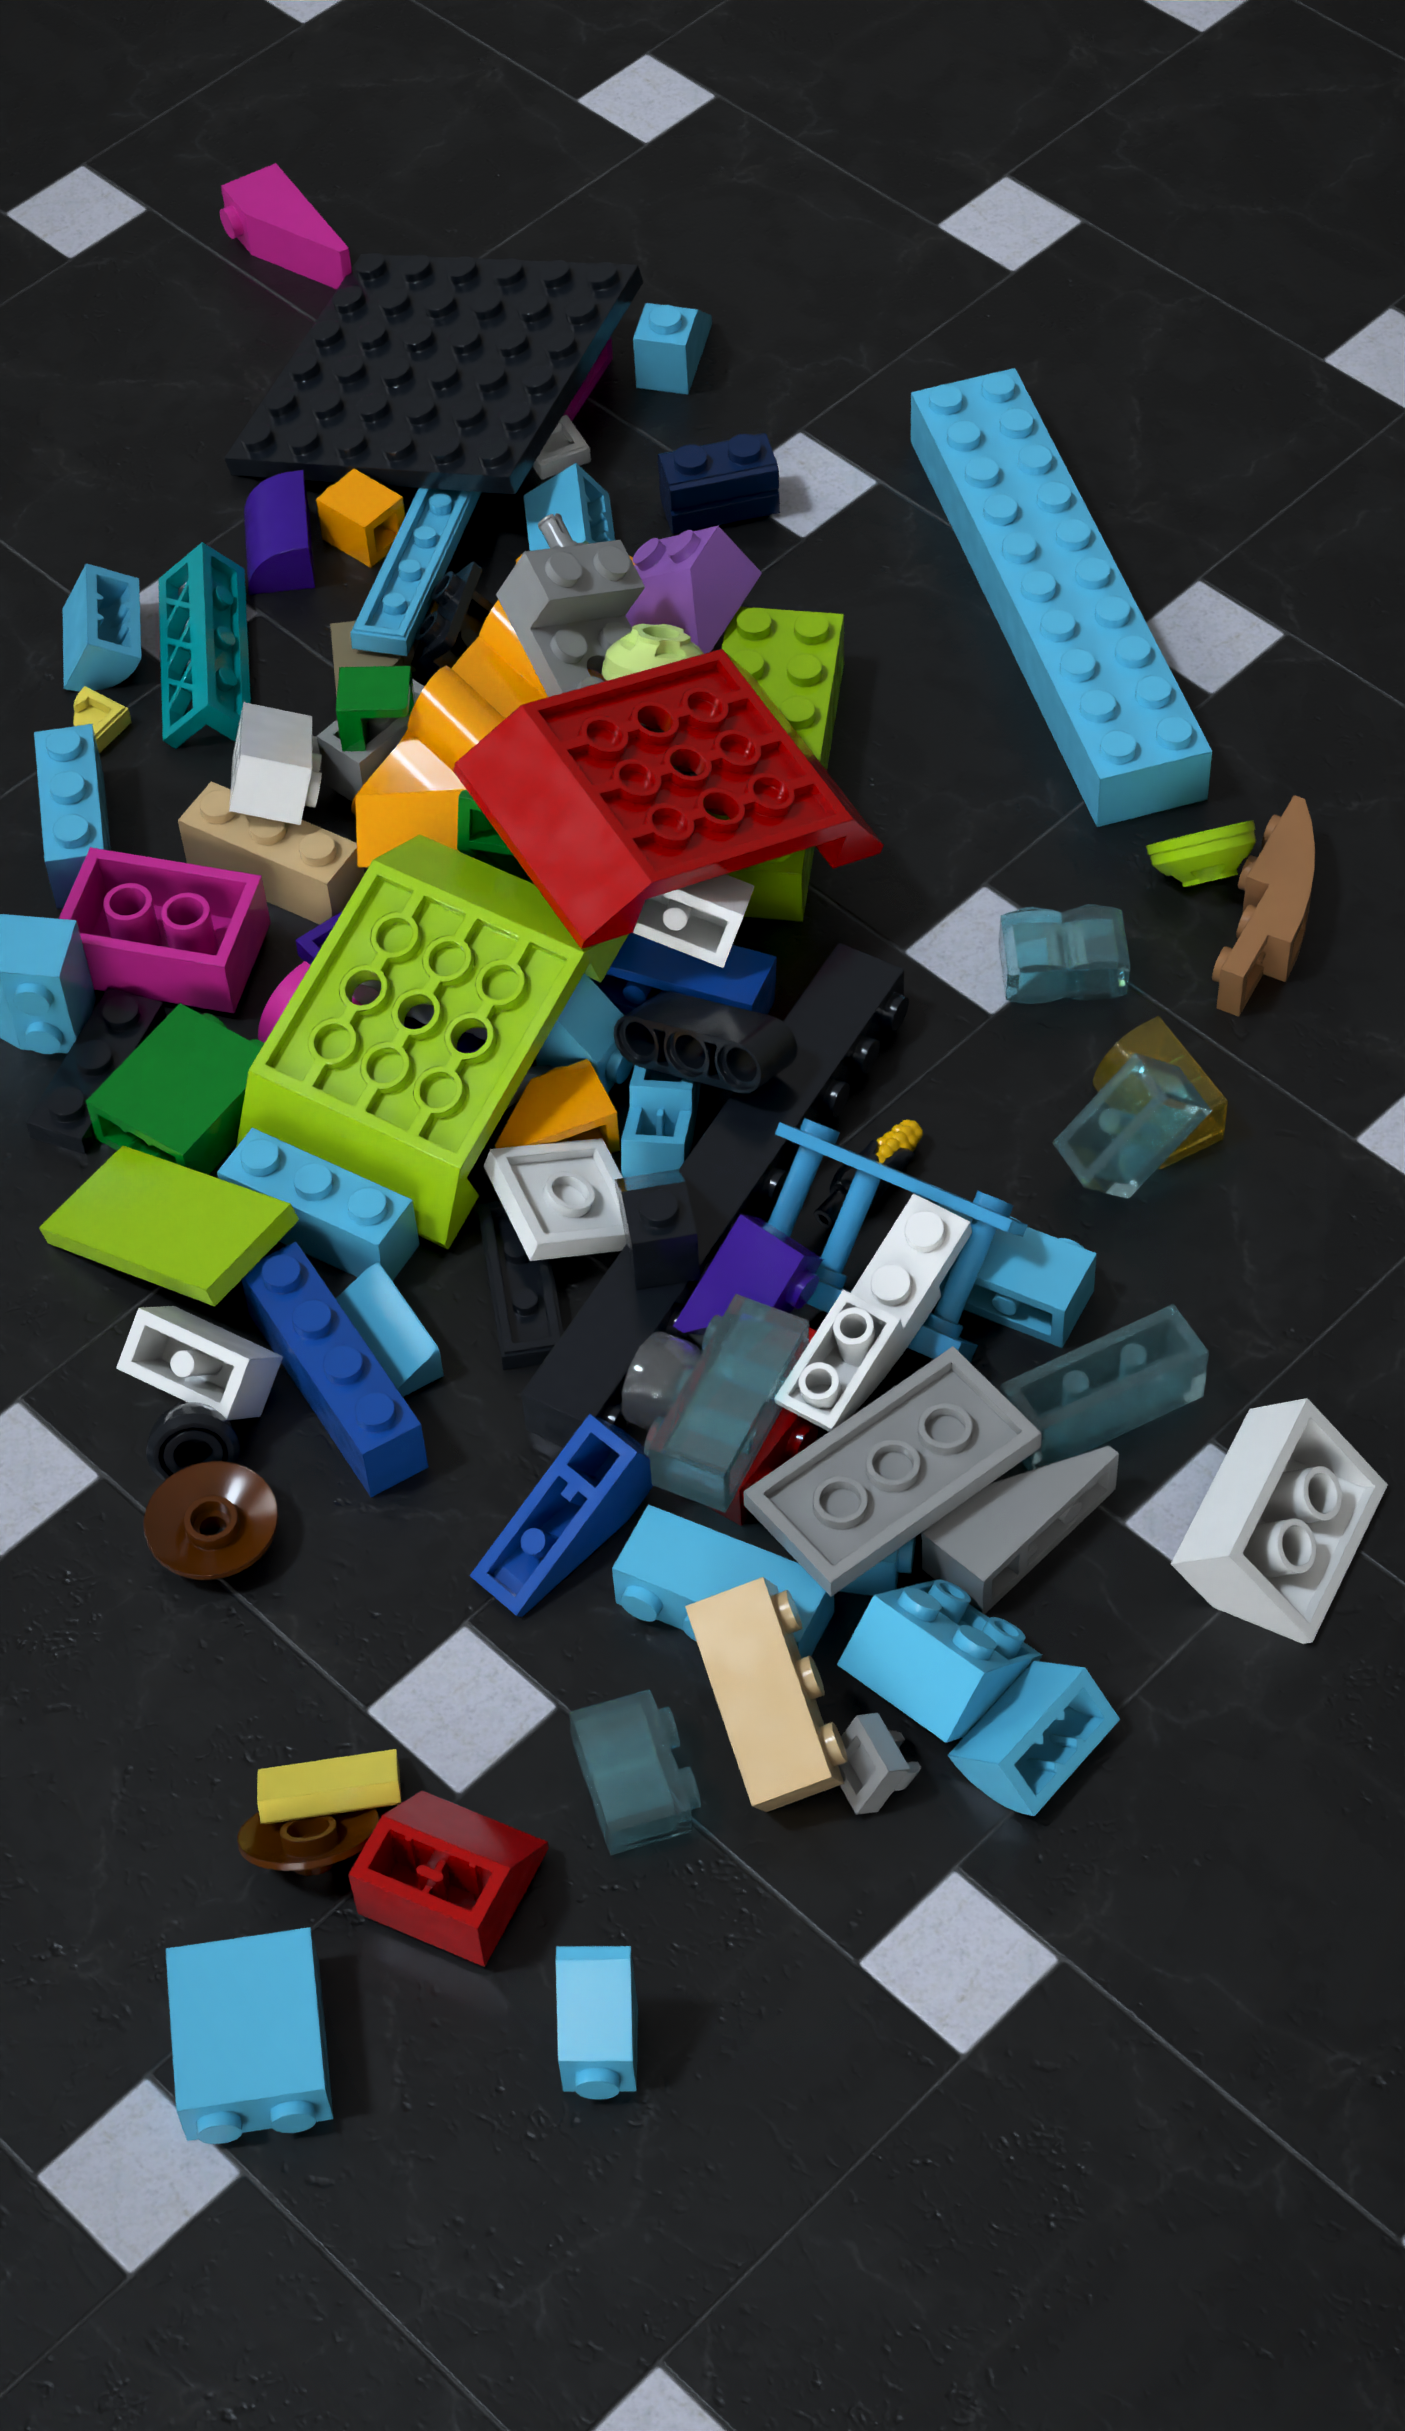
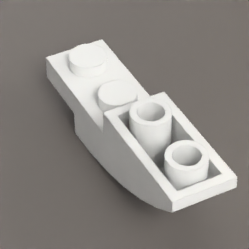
(878, 1318)

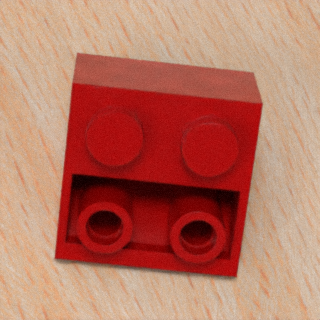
(445, 1875)

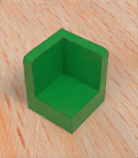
(371, 694)

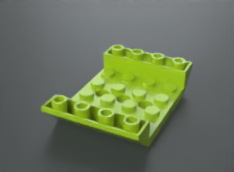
(402, 1098)

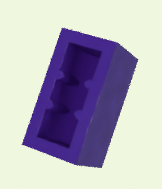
(279, 535)

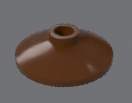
(208, 1498)
(306, 1844)

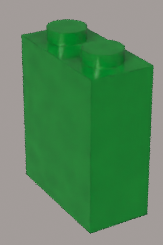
(178, 1092)

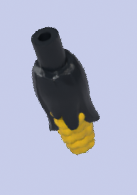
(891, 1149)

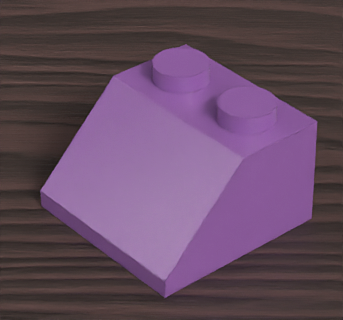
(692, 583)

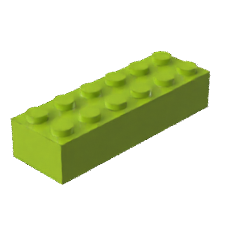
(801, 669)

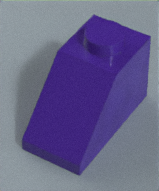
(755, 1264)

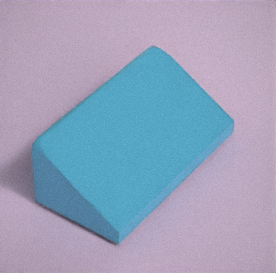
(391, 1330)

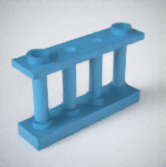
(988, 1213)

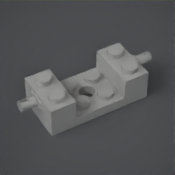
(570, 606)

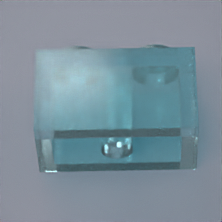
(1131, 1126)

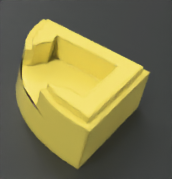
(103, 713)

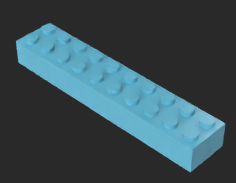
(1060, 599)

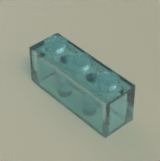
(1110, 1385)
(725, 1403)

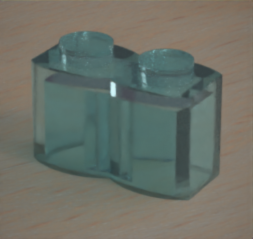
(1063, 954)
(633, 1772)

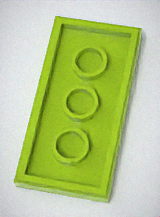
(169, 1225)

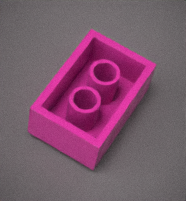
(168, 927)

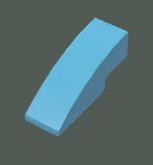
(658, 1122)

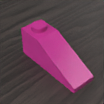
(283, 226)

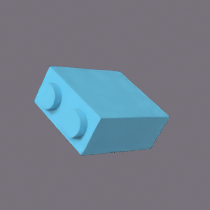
(248, 2036)

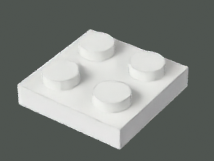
(559, 1197)

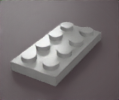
(892, 1470)

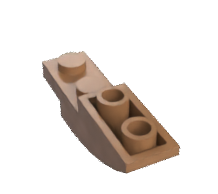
(1273, 908)

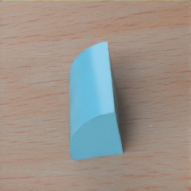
(578, 500)
(101, 630)
(1035, 1736)

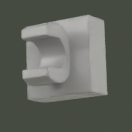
(873, 1764)

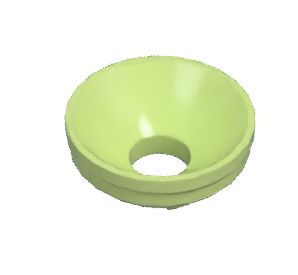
(647, 648)

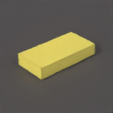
(328, 1786)

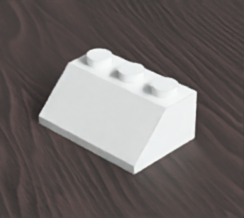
(1281, 1521)

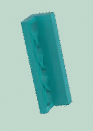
(212, 639)

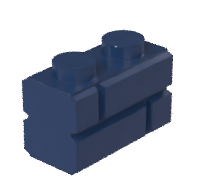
(719, 482)

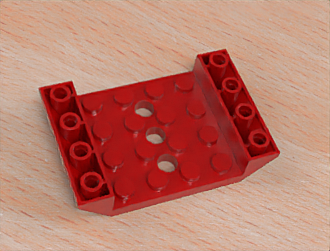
(611, 822)

